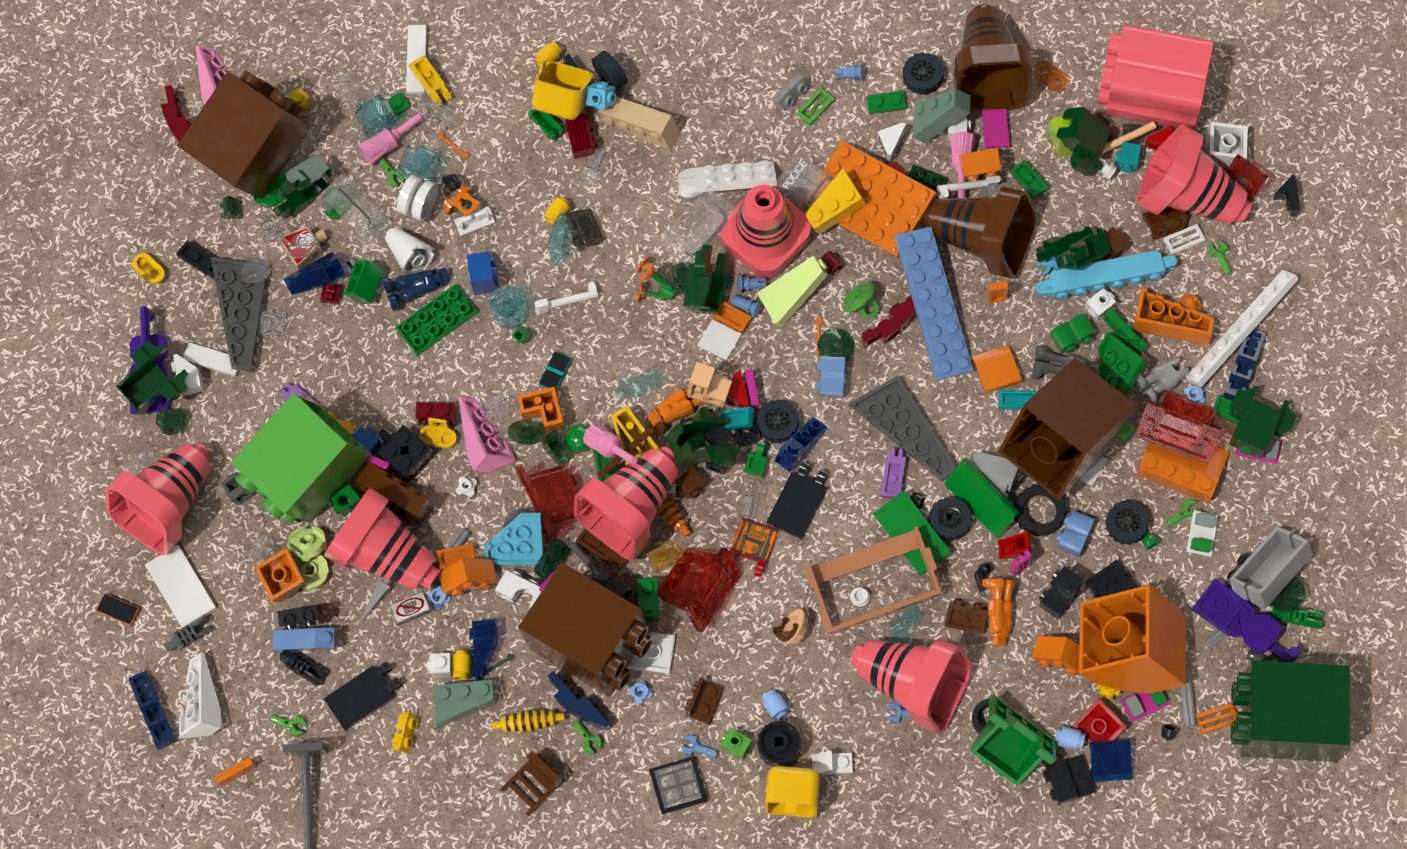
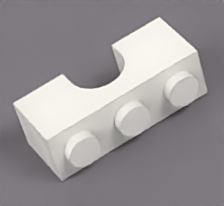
(513, 585)

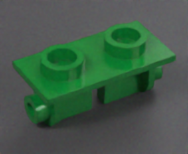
(547, 124)

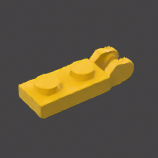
(429, 79)

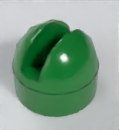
(1150, 541)

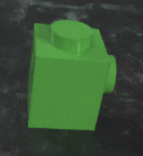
(736, 743)

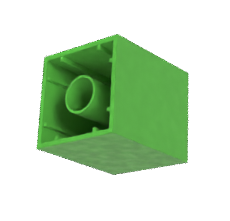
(299, 460)

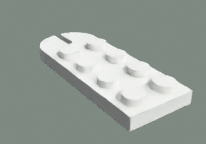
(726, 177)

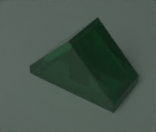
(555, 447)

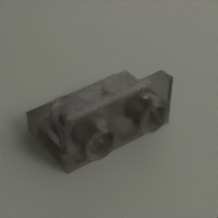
(585, 229)

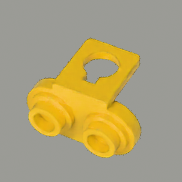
(148, 268)
(438, 435)

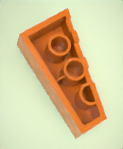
(1171, 320)

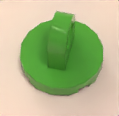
(859, 298)

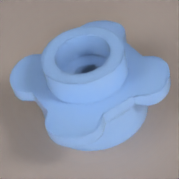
(1189, 391)
(438, 602)
(641, 686)

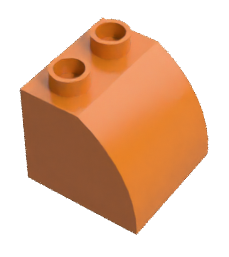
(1133, 641)

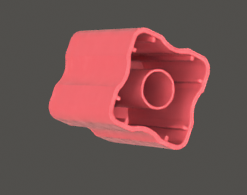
(1155, 76)

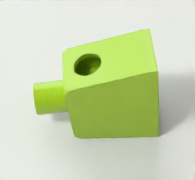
(1052, 128)

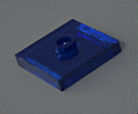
(1110, 760)

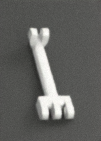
(943, 190)
(543, 305)

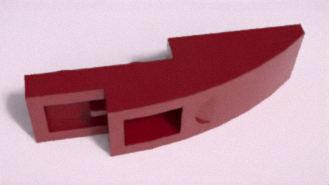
(173, 114)
(899, 318)

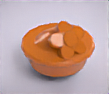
(1191, 302)

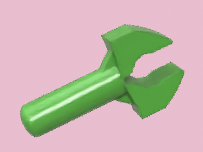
(390, 171)
(1220, 255)
(1183, 514)
(289, 724)
(586, 736)

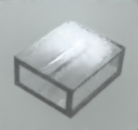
(803, 180)

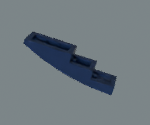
(1244, 363)
(152, 710)

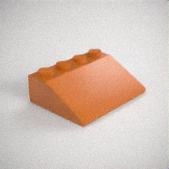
(1183, 472)

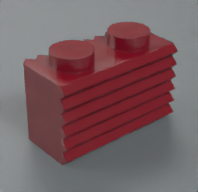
(580, 136)
(436, 410)

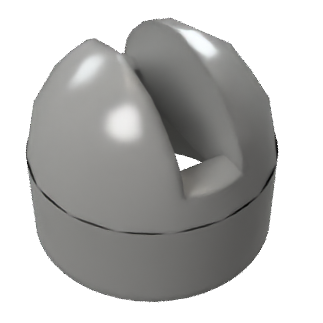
(347, 270)

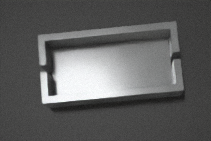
(1271, 567)

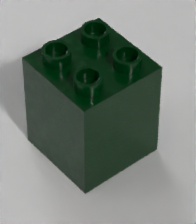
(1292, 711)

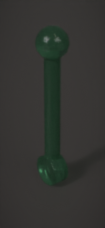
(510, 657)

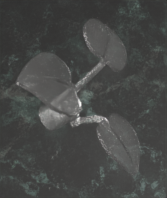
(270, 230)

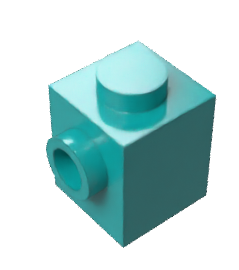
(1128, 157)

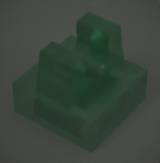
(232, 208)

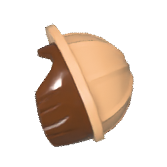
(792, 628)

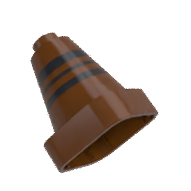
(991, 64)
(987, 228)

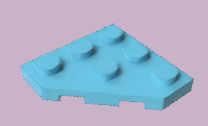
(518, 542)

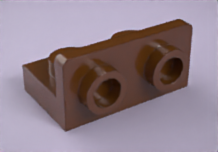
(1166, 222)
(966, 616)
(704, 701)

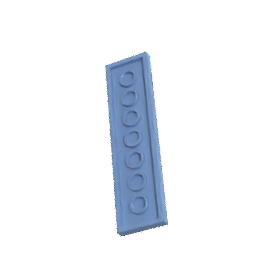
(933, 303)

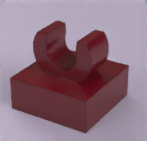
(331, 294)

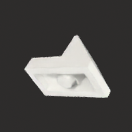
(836, 763)

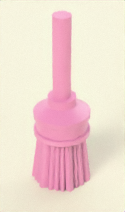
(384, 141)
(960, 144)
(606, 443)

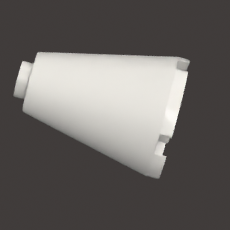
(409, 251)

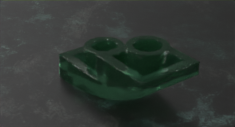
(553, 556)

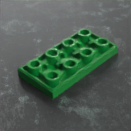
(436, 320)
(982, 498)
(901, 517)

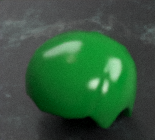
(574, 438)

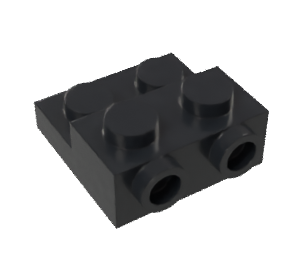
(306, 615)
(1069, 779)

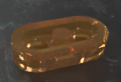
(1051, 76)

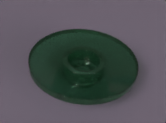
(828, 338)
(526, 431)

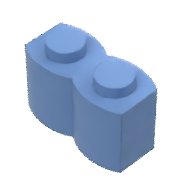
(832, 376)
(1075, 534)

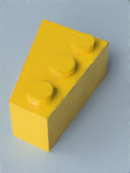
(835, 203)
(628, 429)

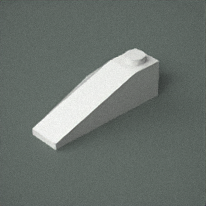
(202, 708)

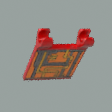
(754, 542)

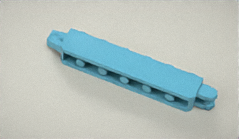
(1106, 274)

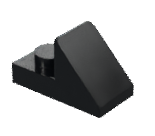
(1290, 192)

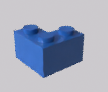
(482, 273)

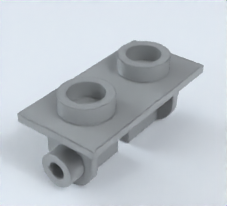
(796, 88)

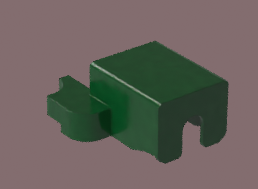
(1085, 138)
(302, 185)
(1075, 248)
(704, 286)
(148, 383)
(1258, 422)
(689, 444)

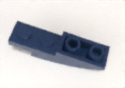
(582, 709)

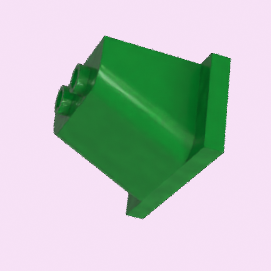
(1012, 743)

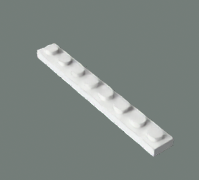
(1241, 328)

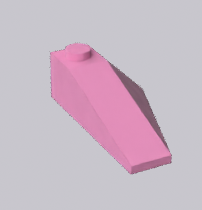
(210, 70)
(482, 444)

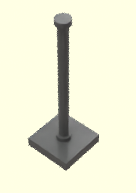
(305, 751)

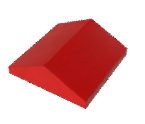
(1099, 723)

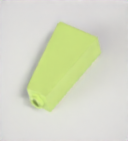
(791, 290)

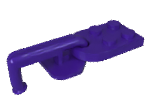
(156, 340)
(1223, 610)

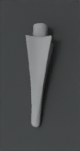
(380, 591)

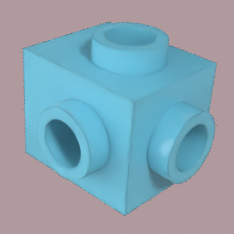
(600, 95)

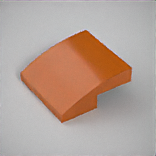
(996, 369)

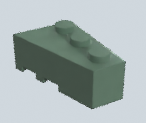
(938, 112)
(461, 699)

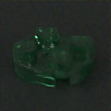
(1295, 596)

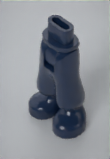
(414, 285)

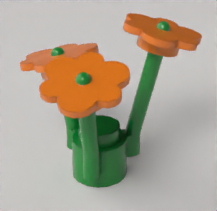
(666, 288)

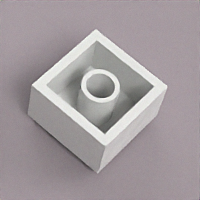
(1225, 142)

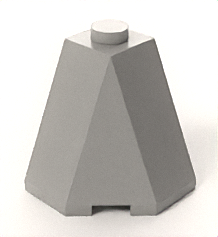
(996, 470)

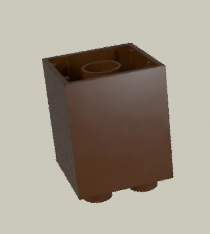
(246, 132)
(1066, 428)
(586, 630)

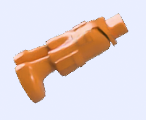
(674, 407)
(1000, 609)

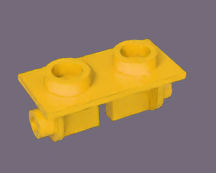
(407, 724)

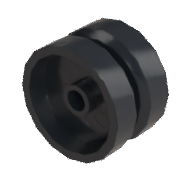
(776, 733)

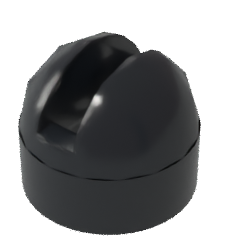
(917, 498)
(1169, 732)

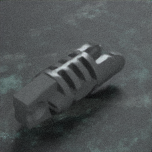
(187, 635)

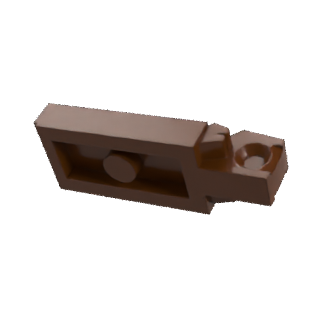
(599, 549)

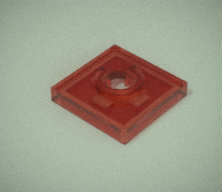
(1254, 177)

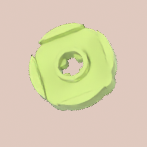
(306, 551)
(320, 573)

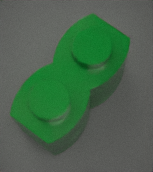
(1072, 333)

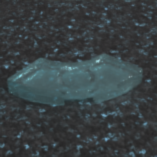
(558, 239)
(640, 385)
(904, 624)

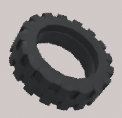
(1034, 529)

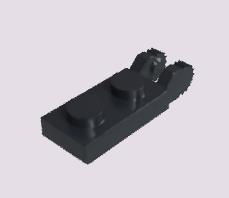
(196, 258)

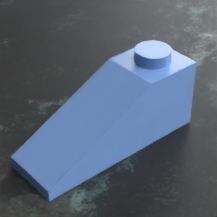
(303, 639)

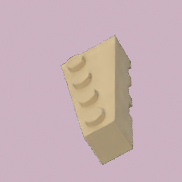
(642, 122)

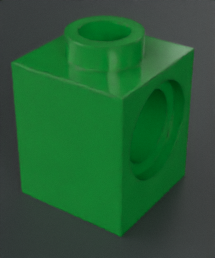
(345, 493)

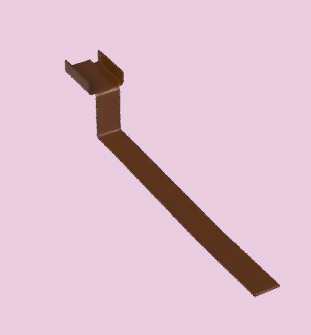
(656, 430)

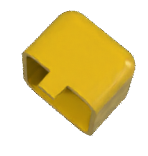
(561, 89)
(792, 792)

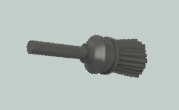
(603, 576)

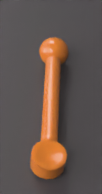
(465, 155)
(818, 321)

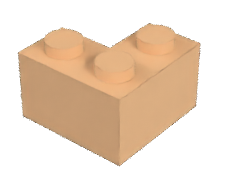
(707, 386)

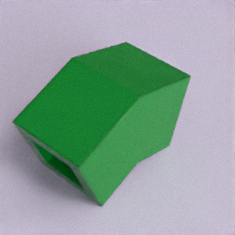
(522, 331)

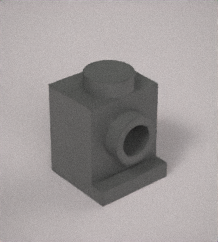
(234, 490)

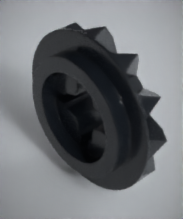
(747, 438)

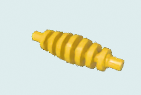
(527, 720)

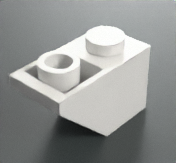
(193, 379)

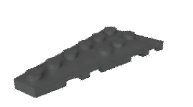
(239, 310)
(900, 419)

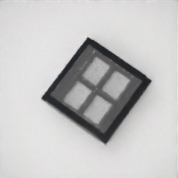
(678, 785)

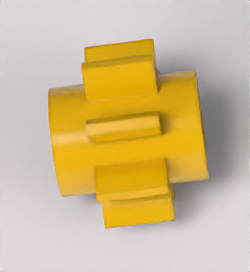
(1107, 693)

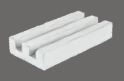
(1186, 246)

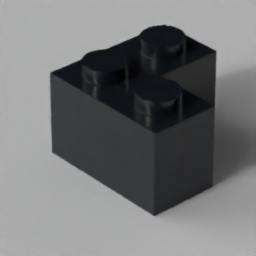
(1062, 592)

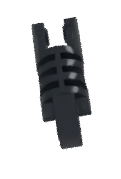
(302, 667)

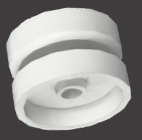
(417, 198)

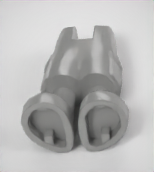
(1164, 375)

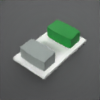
(1202, 533)

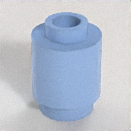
(775, 705)
(1070, 738)

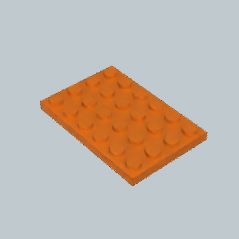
(892, 199)

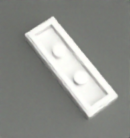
(209, 359)

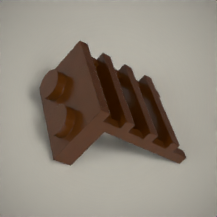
(545, 775)

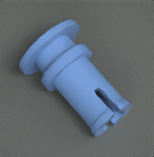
(850, 72)
(750, 283)
(747, 305)

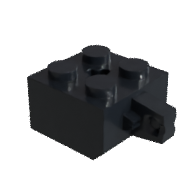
(404, 441)

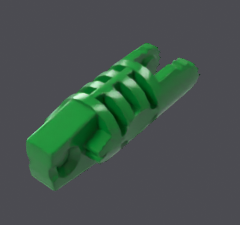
(1299, 617)

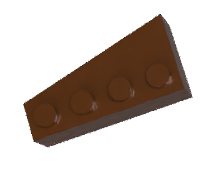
(401, 499)

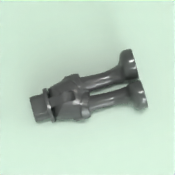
(1043, 355)

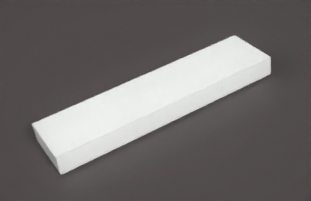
(415, 49)

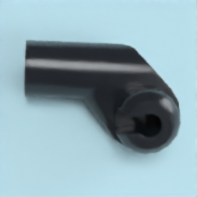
(452, 181)
(982, 573)

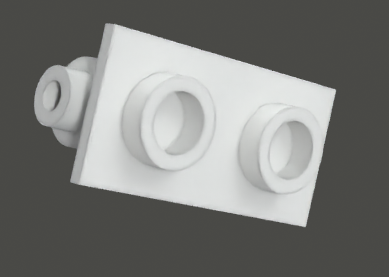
(475, 221)

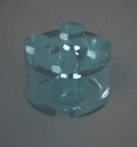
(375, 115)
(418, 162)
(506, 297)

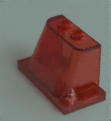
(1180, 426)
(551, 495)
(700, 584)

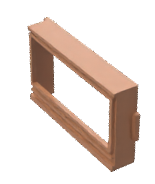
(865, 558)

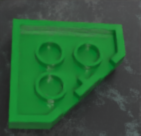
(1119, 363)

